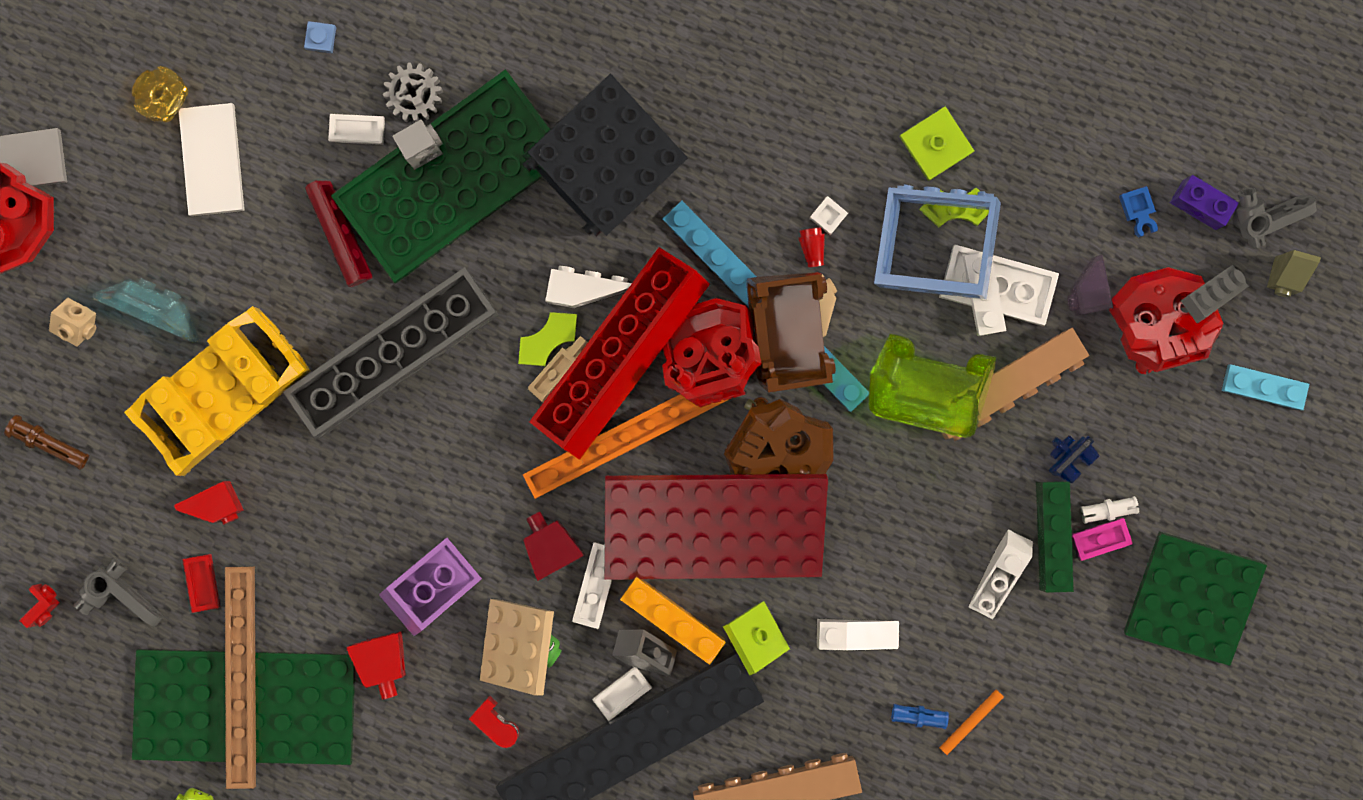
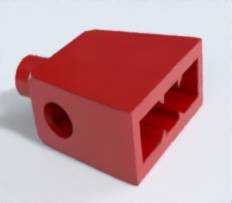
(379, 662)

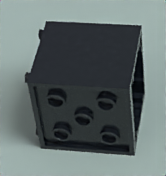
(605, 156)

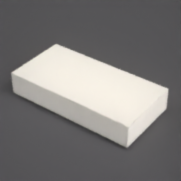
(356, 129)
(622, 693)

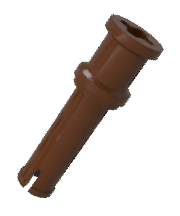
(35, 437)

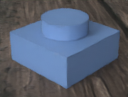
(320, 37)

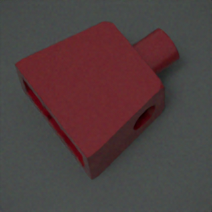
(549, 546)

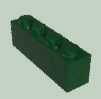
(1054, 536)

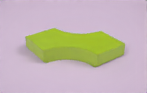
(941, 214)
(557, 331)

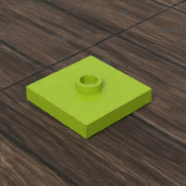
(936, 143)
(756, 638)

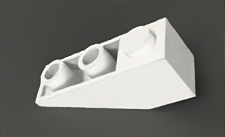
(576, 289)
(1002, 573)

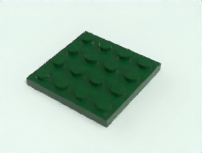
(1195, 598)

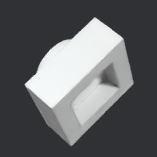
(828, 215)

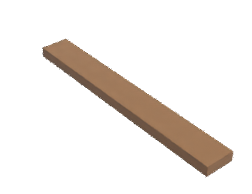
(240, 677)

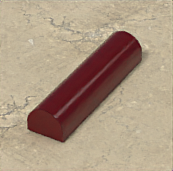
(338, 233)

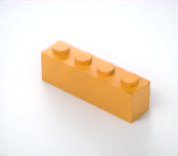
(673, 620)

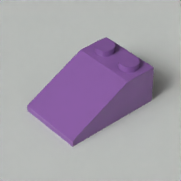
(430, 587)

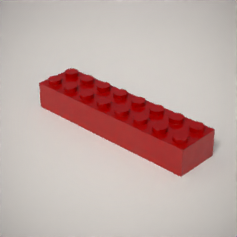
(619, 352)

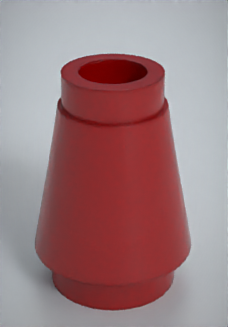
(813, 246)

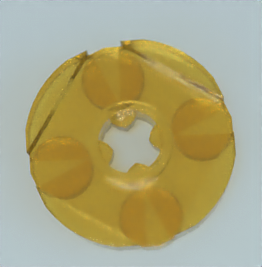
(171, 100)

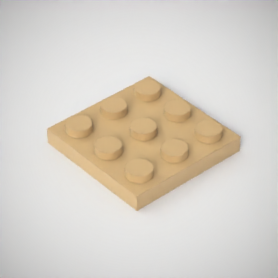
(516, 646)

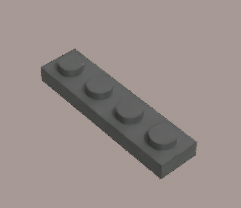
(1215, 293)

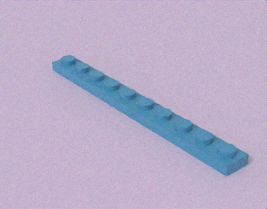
(734, 276)

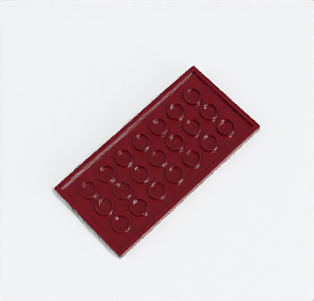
(714, 526)

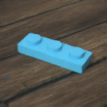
(1265, 387)

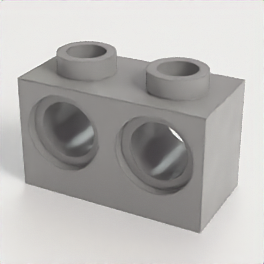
(418, 144)

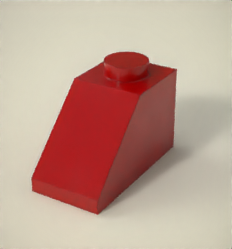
(213, 504)

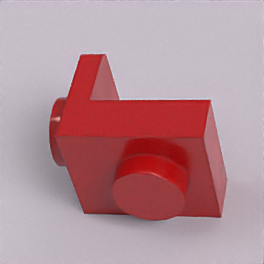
(40, 612)

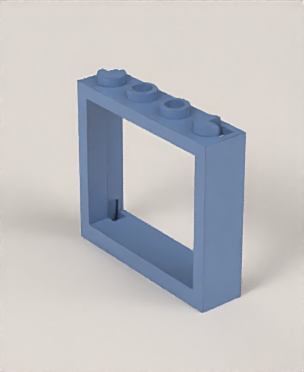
(933, 196)

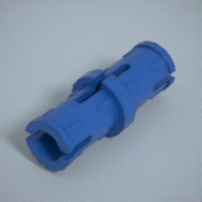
(919, 716)

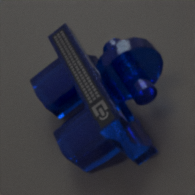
(1064, 466)

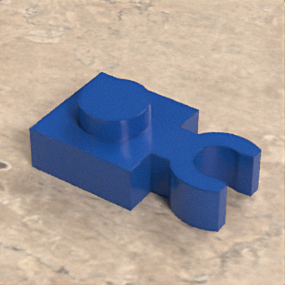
(1138, 206)

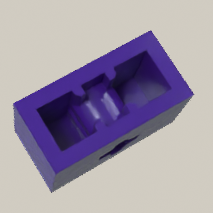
(1204, 202)

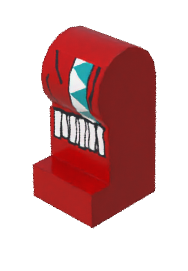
(499, 730)

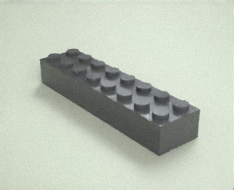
(391, 353)

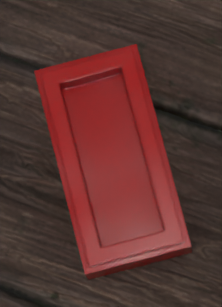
(201, 583)

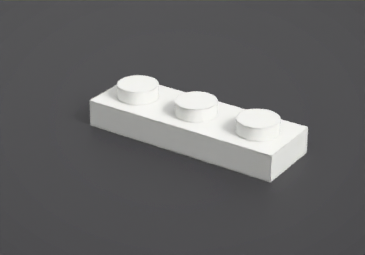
(989, 312)
(593, 590)

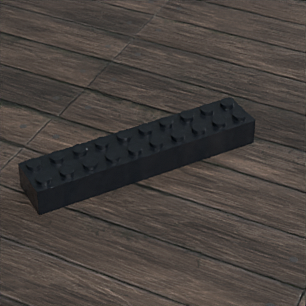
(639, 735)

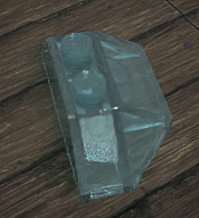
(151, 306)

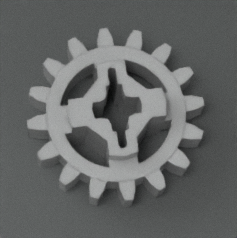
(403, 96)

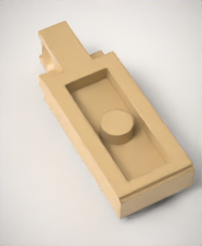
(554, 371)

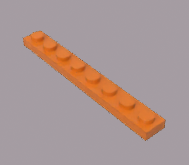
(614, 443)

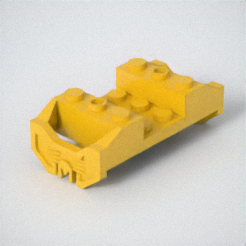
(216, 392)

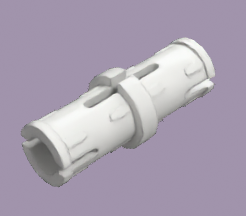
(1109, 509)

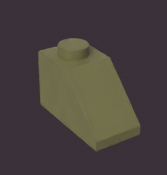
(1292, 272)

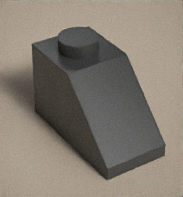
(644, 651)

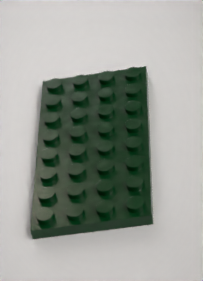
(419, 212)
(300, 707)

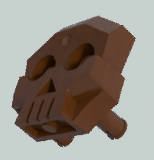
(775, 425)

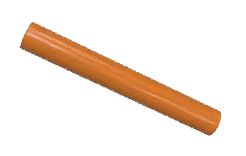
(971, 722)

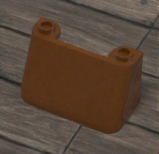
(789, 330)

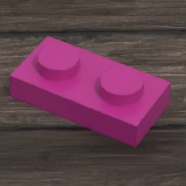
(1101, 539)

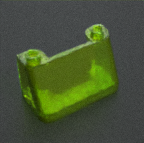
(927, 390)

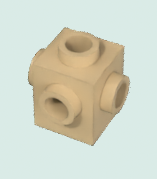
(72, 322)

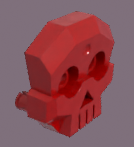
(26, 225)
(1158, 299)
(705, 333)

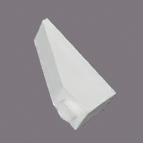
(857, 634)

